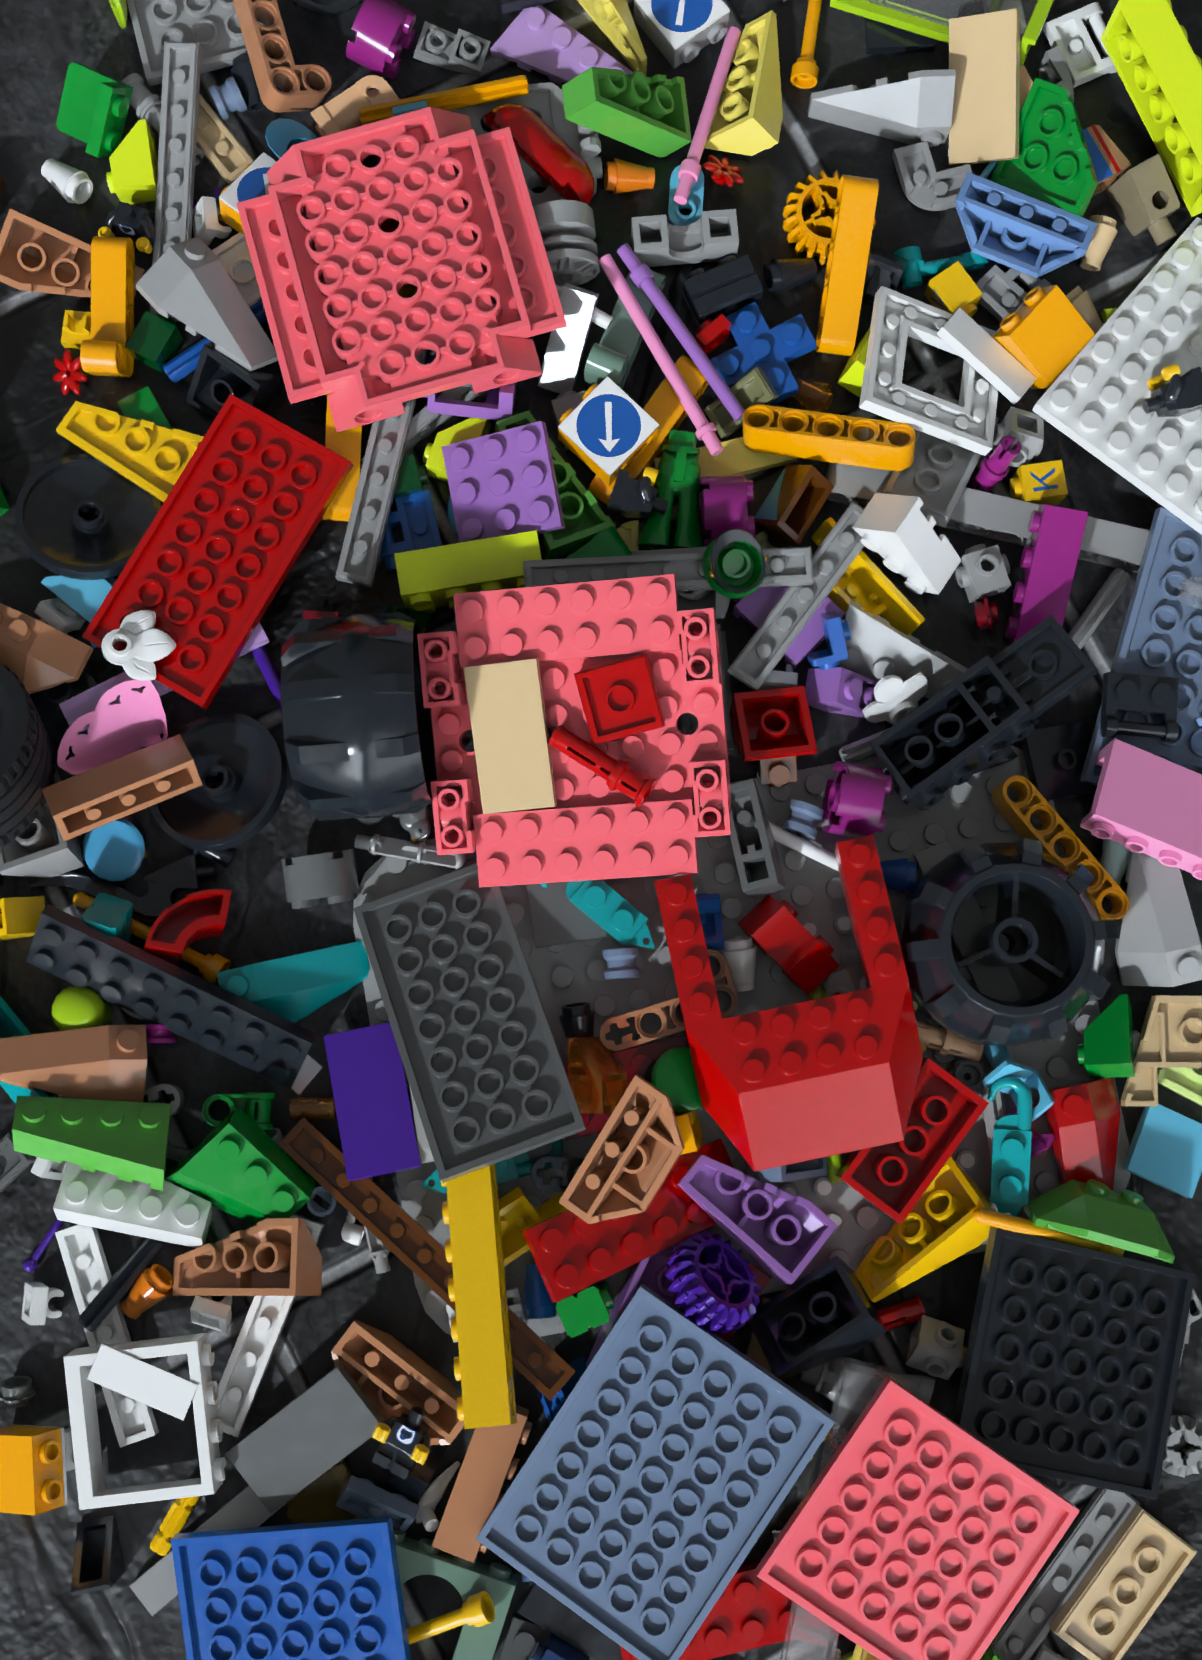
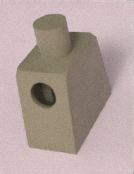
(1146, 199)

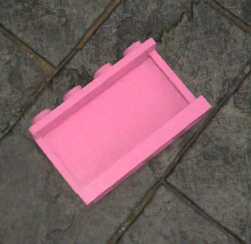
(1148, 806)

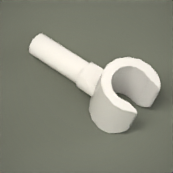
(352, 1232)

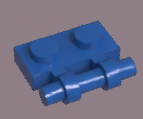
(418, 526)

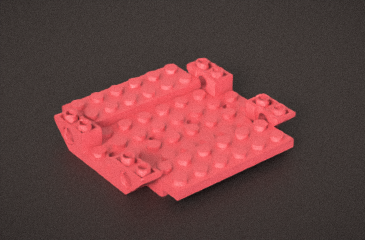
(460, 239)
(591, 828)

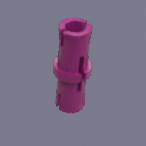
(996, 465)

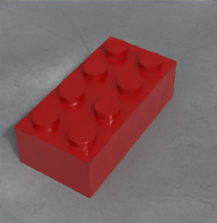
(900, 1172)

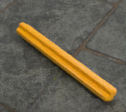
(453, 98)

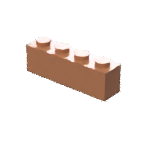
(122, 787)
(478, 1486)

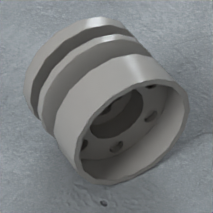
(568, 239)

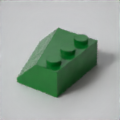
(244, 1172)

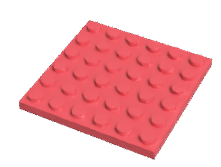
(916, 1535)

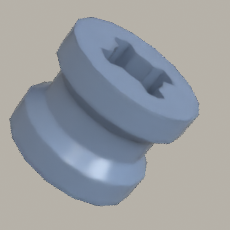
(227, 98)
(803, 819)
(621, 963)

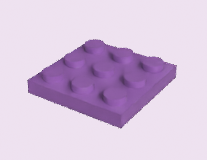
(504, 483)

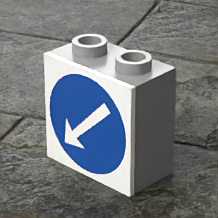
(682, 26)

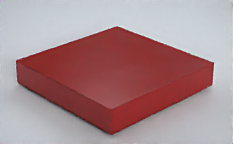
(620, 699)

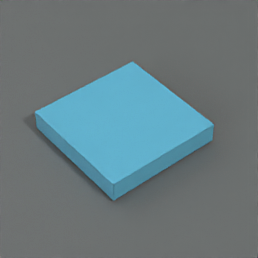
(1166, 1150)

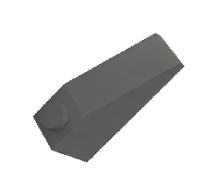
(753, 842)

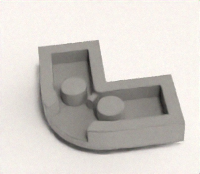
(922, 183)

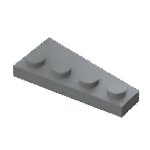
(883, 651)

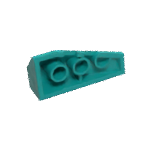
(299, 982)

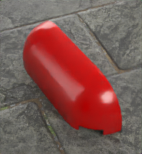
(544, 151)

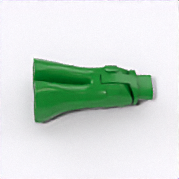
(680, 478)

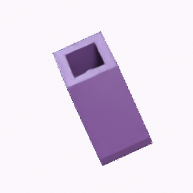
(839, 691)

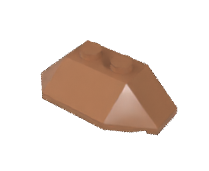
(39, 652)
(627, 1157)
(398, 1380)

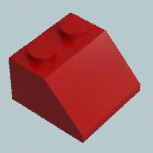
(772, 723)

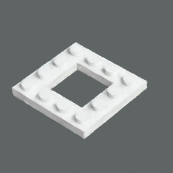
(882, 392)

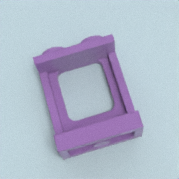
(498, 403)

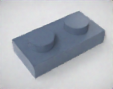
(369, 1501)

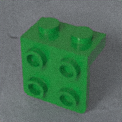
(93, 109)

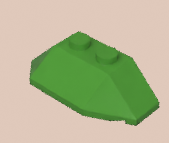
(1101, 1216)

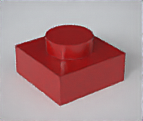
(713, 333)

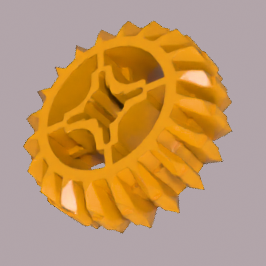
(809, 232)

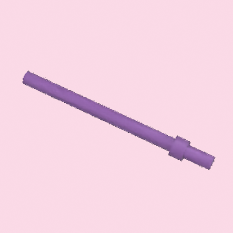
(643, 278)

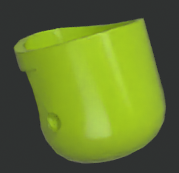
(79, 1009)

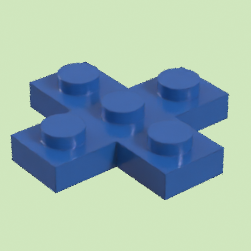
(764, 349)

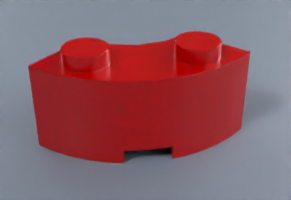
(187, 921)
(799, 954)

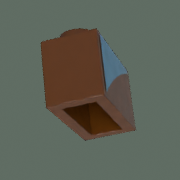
(793, 504)

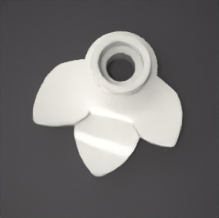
(143, 645)
(895, 698)

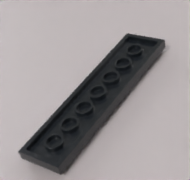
(169, 996)

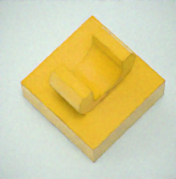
(75, 328)

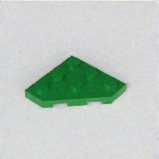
(1052, 152)

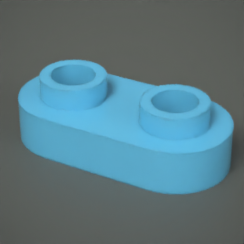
(694, 201)

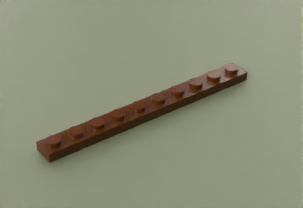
(415, 1247)

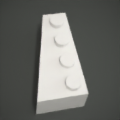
(132, 1207)

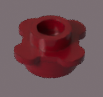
(986, 614)

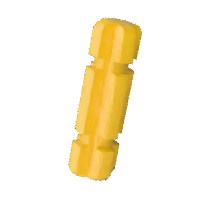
(172, 1524)

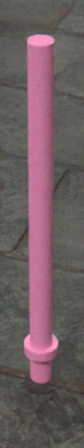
(705, 430)

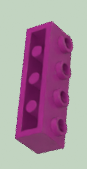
(1048, 568)

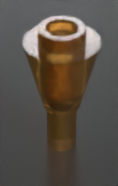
(814, 394)

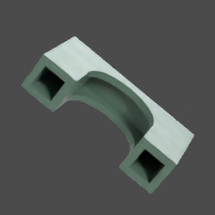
(468, 1578)

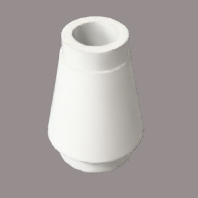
(68, 181)
(741, 962)

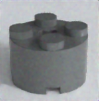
(319, 877)

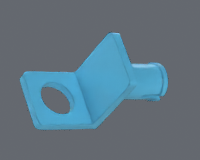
(1005, 1066)

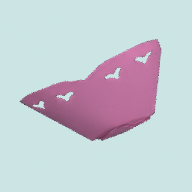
(114, 728)

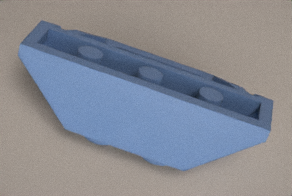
(1020, 228)

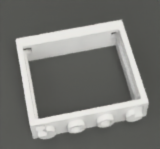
(86, 1427)

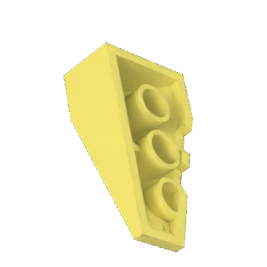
(618, 26)
(751, 99)

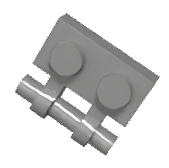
(1002, 294)

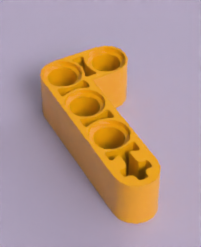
(110, 308)

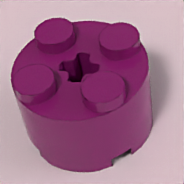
(381, 35)
(725, 505)
(855, 800)

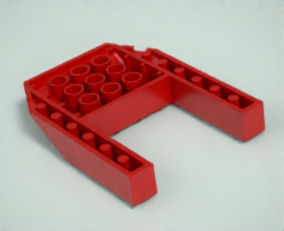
(814, 1071)

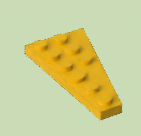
(134, 448)

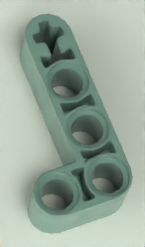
(620, 341)

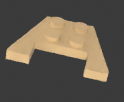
(1167, 1039)

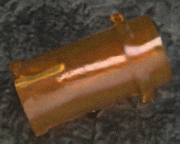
(312, 1108)

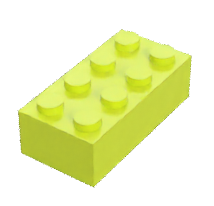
(436, 573)

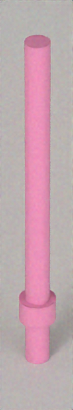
(690, 167)

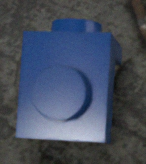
(836, 633)
(711, 920)

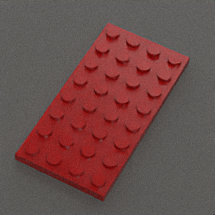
(223, 544)

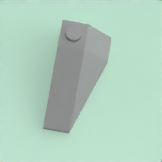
(1159, 931)

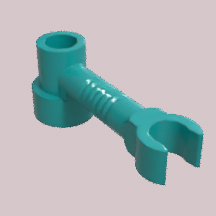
(917, 268)

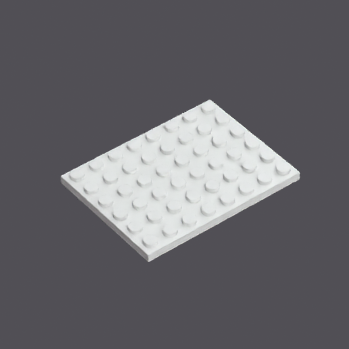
(1104, 386)

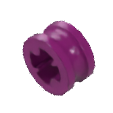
(159, 1034)

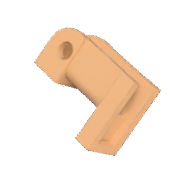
(343, 110)

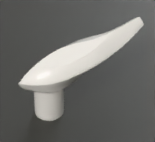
(432, 1497)

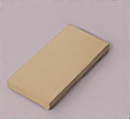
(987, 87)
(510, 736)
(1123, 1588)

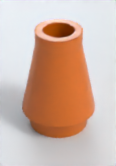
(627, 177)
(150, 1288)

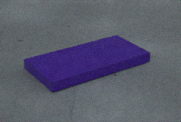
(372, 1102)

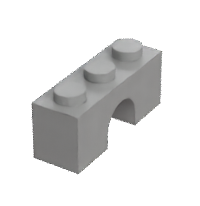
(703, 241)

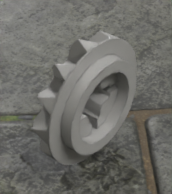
(1192, 1433)

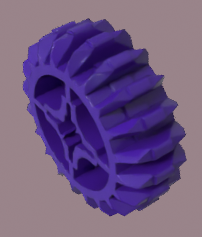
(712, 1282)

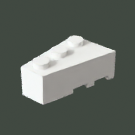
(907, 541)

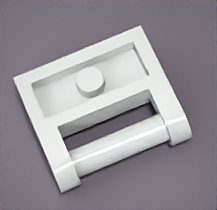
(1076, 44)

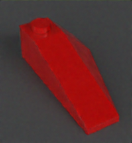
(1085, 1130)

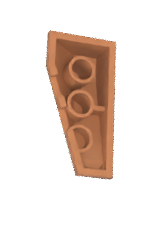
(45, 259)
(79, 1063)
(263, 1260)

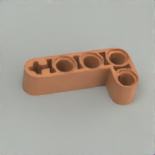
(281, 70)
(666, 1012)

